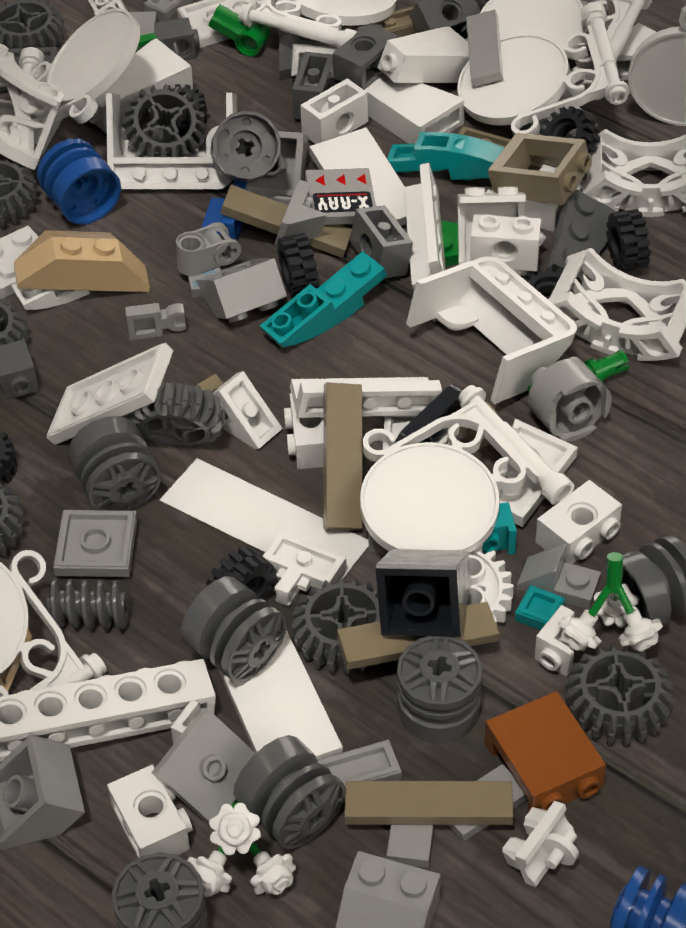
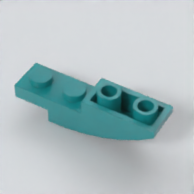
(463, 155)
(322, 308)

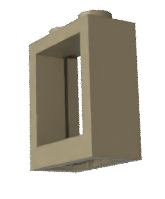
(554, 187)

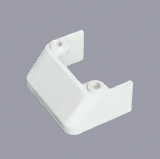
(161, 172)
(504, 310)

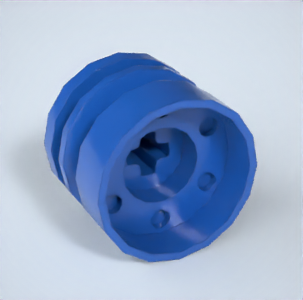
(78, 181)
(646, 908)

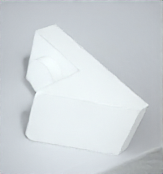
(247, 412)

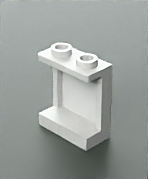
(477, 202)

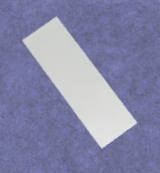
(255, 513)

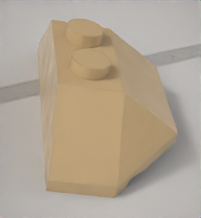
(80, 263)

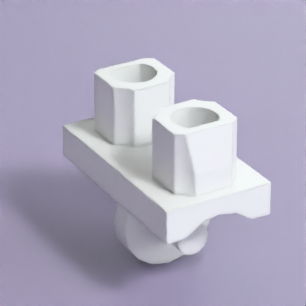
(548, 844)

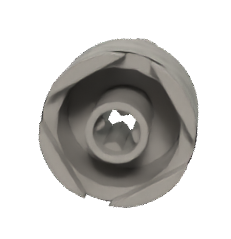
(568, 398)

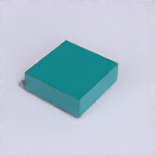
(538, 607)

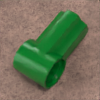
(247, 39)

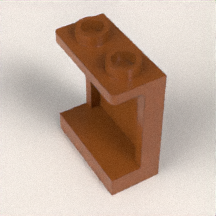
(546, 752)

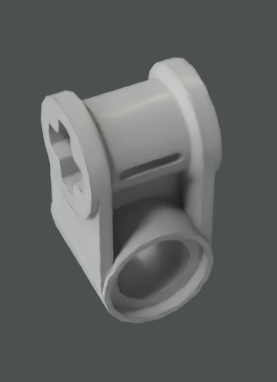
(202, 249)

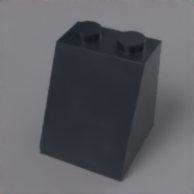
(423, 592)

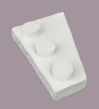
(556, 454)

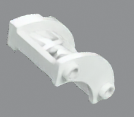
(19, 143)
(618, 158)
(603, 283)

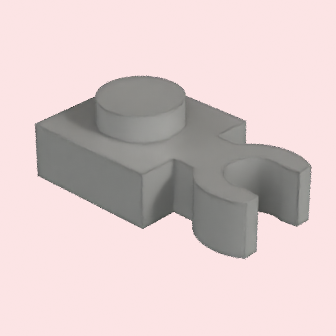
(149, 320)

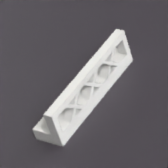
(424, 226)
(379, 395)

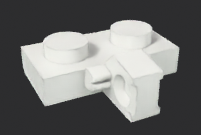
(301, 566)

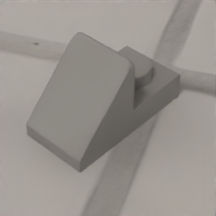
(300, 217)
(551, 573)

